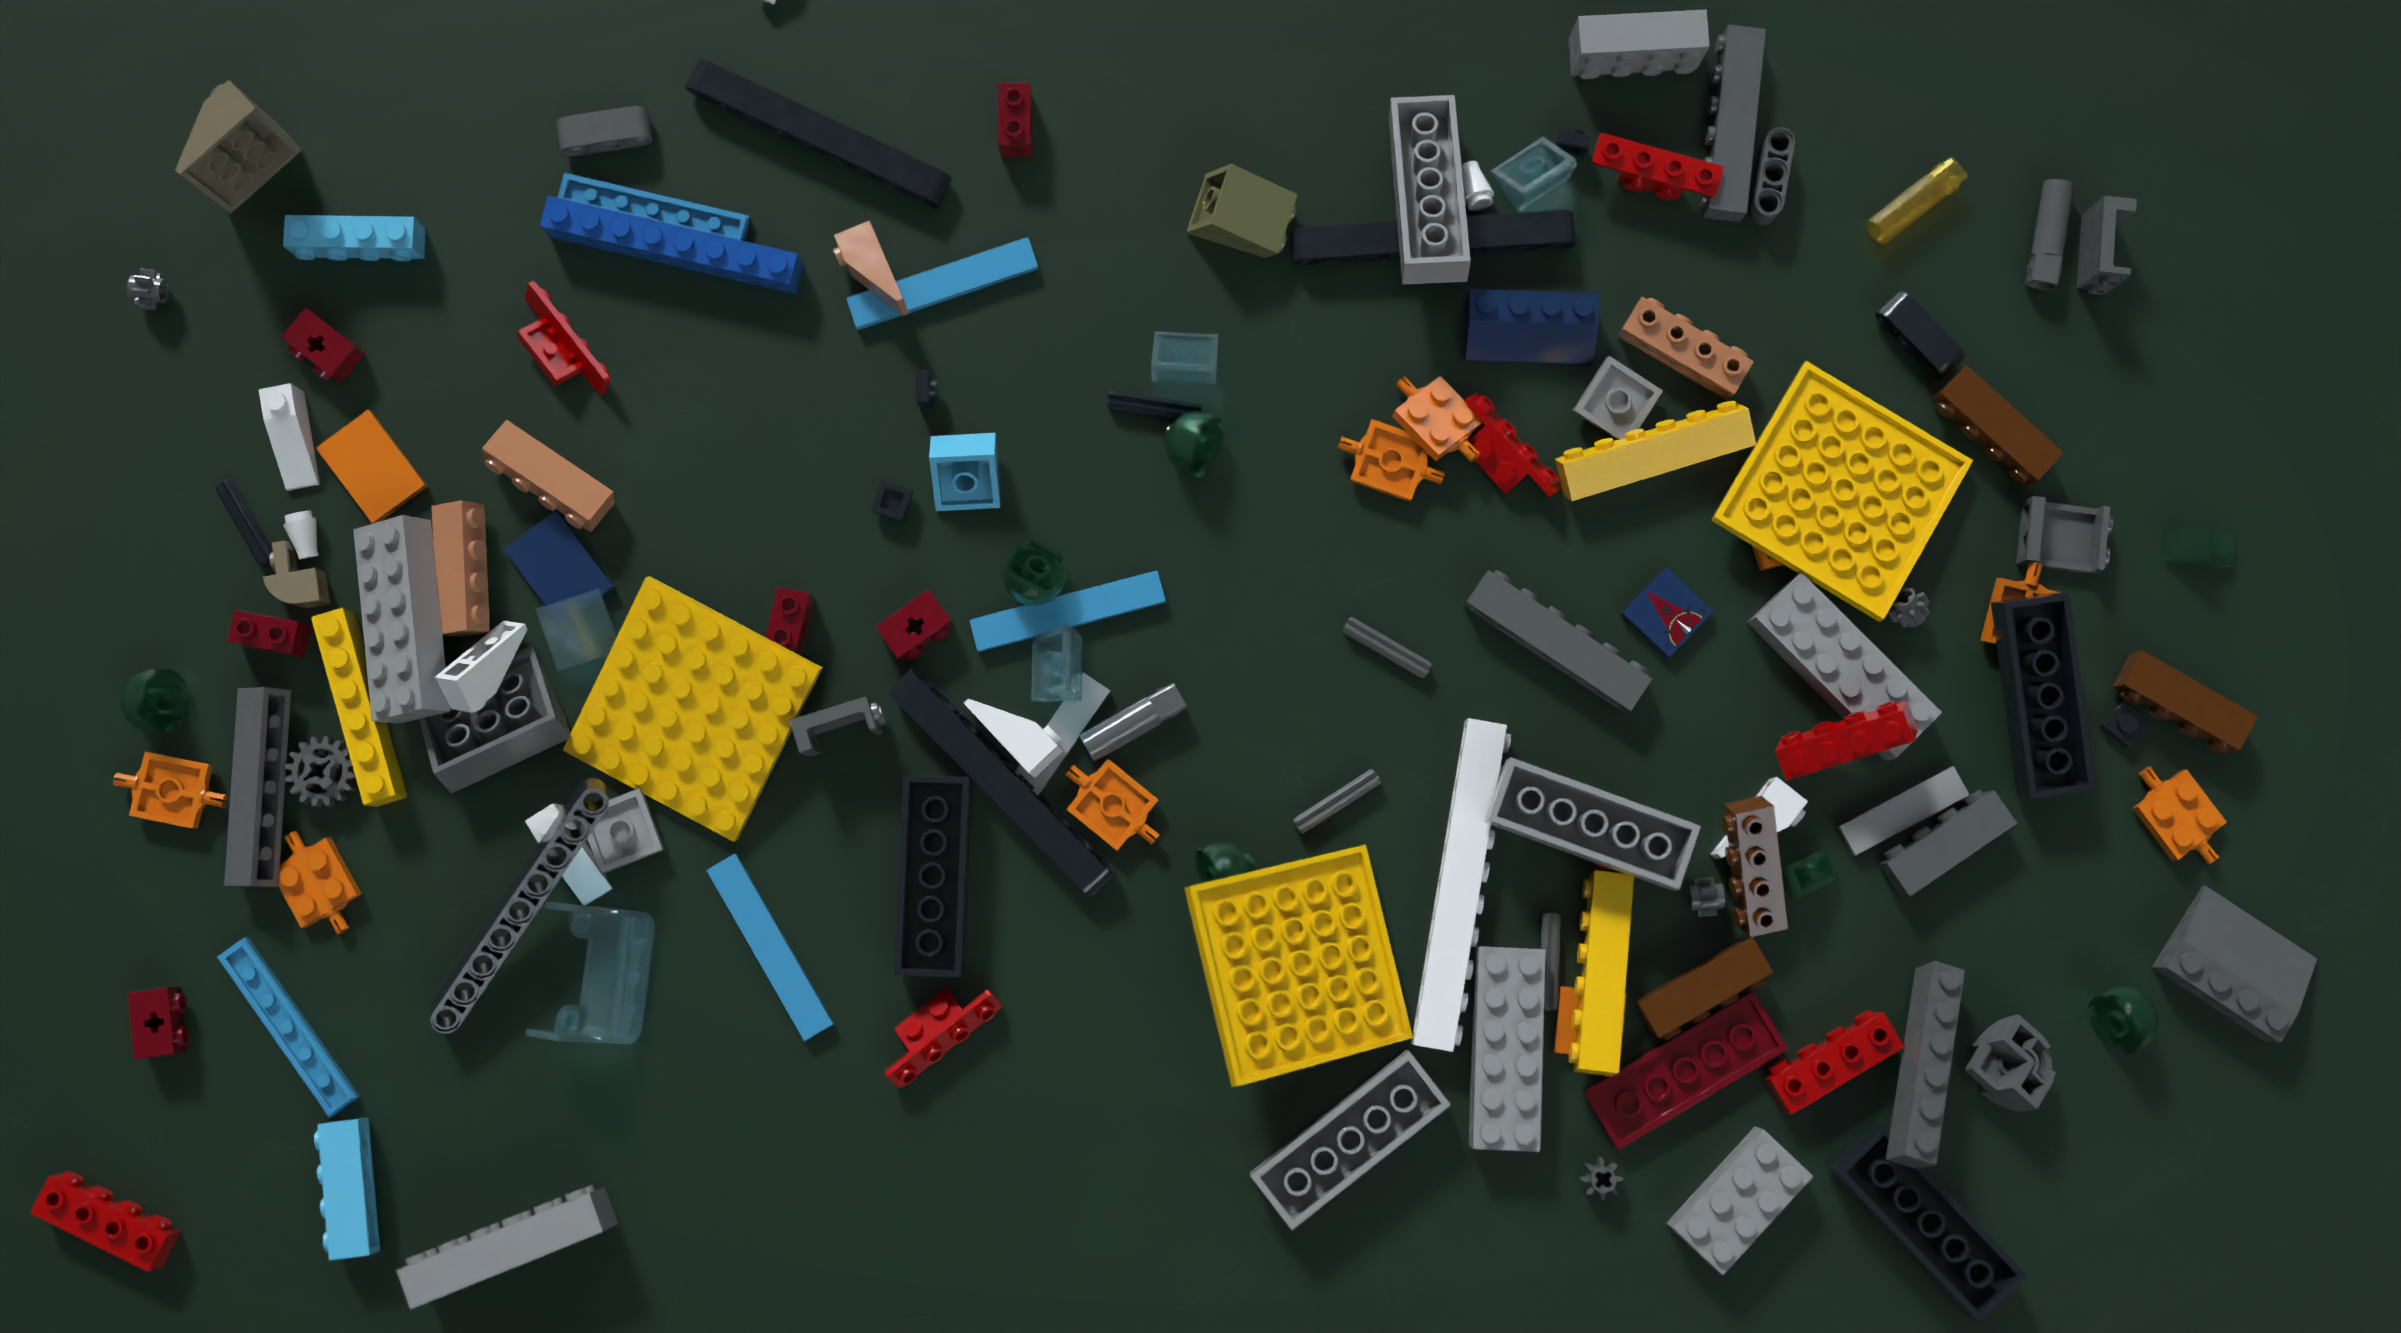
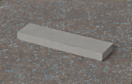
(1068, 724)
(1903, 810)

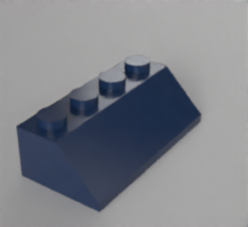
(1531, 327)

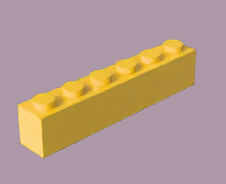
(1655, 450)
(366, 741)
(1603, 973)

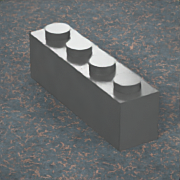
(1946, 843)

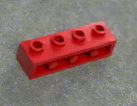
(1846, 740)
(1832, 1062)
(105, 1221)

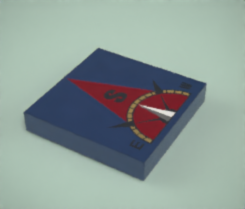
(1667, 612)

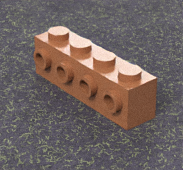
(1686, 348)
(548, 476)
(461, 567)

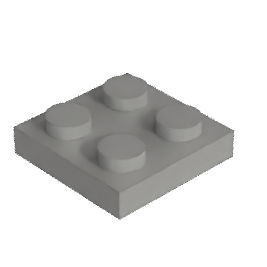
(1617, 399)
(625, 832)

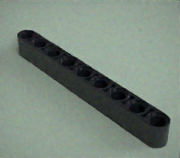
(818, 133)
(1381, 243)
(998, 779)
(514, 920)

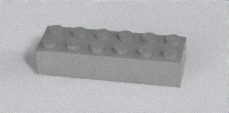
(1429, 190)
(400, 619)
(1836, 656)
(1592, 824)
(1507, 1049)
(1349, 1139)
(501, 1249)

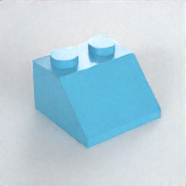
(965, 471)

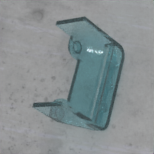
(612, 978)

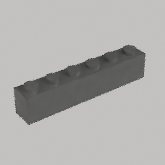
(1734, 119)
(1557, 641)
(257, 787)
(1925, 1065)

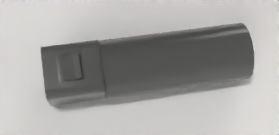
(2050, 234)
(1133, 722)

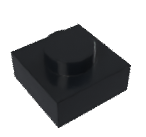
(1573, 142)
(925, 389)
(892, 501)
(2124, 724)

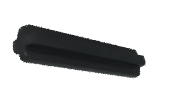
(1150, 405)
(245, 522)

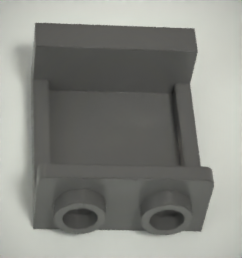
(2097, 244)
(2064, 536)
(808, 726)

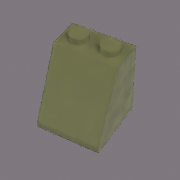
(1242, 211)

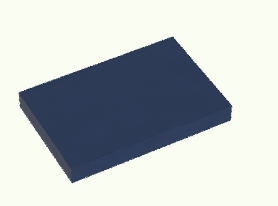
(557, 562)

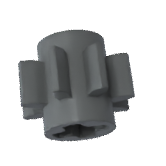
(148, 289)
(1909, 608)
(1705, 897)
(1609, 1176)

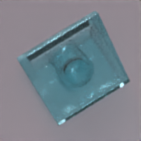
(1533, 172)
(1184, 357)
(577, 629)
(1057, 665)

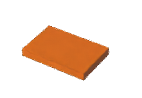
(371, 467)

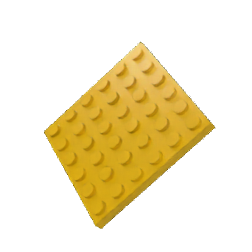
(1842, 491)
(692, 708)
(1298, 964)

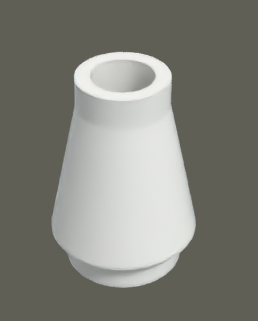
(1476, 188)
(302, 533)

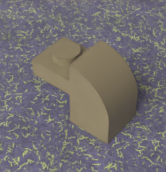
(295, 586)

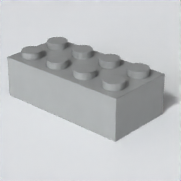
(1638, 43)
(1739, 1200)

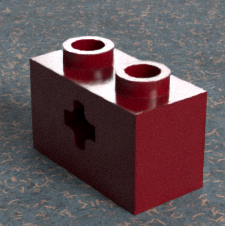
(1015, 119)
(309, 333)
(790, 618)
(897, 627)
(269, 633)
(145, 1010)

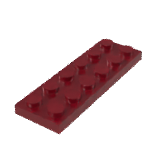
(1684, 1070)

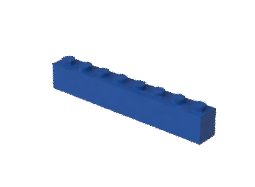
(671, 244)

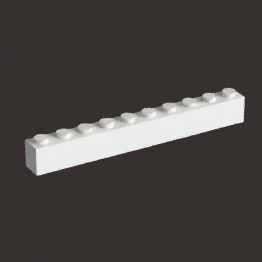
(1459, 887)

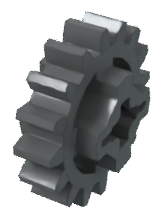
(309, 778)

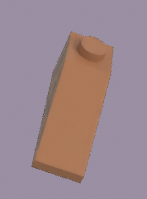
(867, 264)

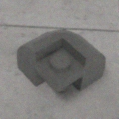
(2012, 1064)

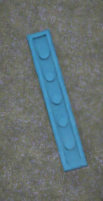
(654, 206)
(947, 282)
(1069, 609)
(770, 947)
(288, 1027)

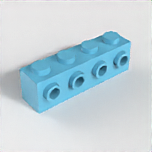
(354, 237)
(347, 1188)

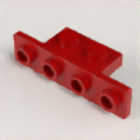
(1656, 169)
(557, 346)
(1504, 454)
(936, 1030)

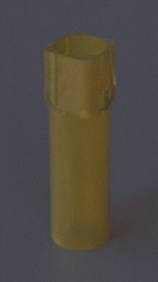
(1915, 201)

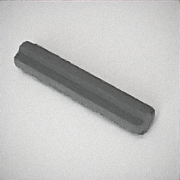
(1387, 647)
(1336, 801)
(1551, 942)

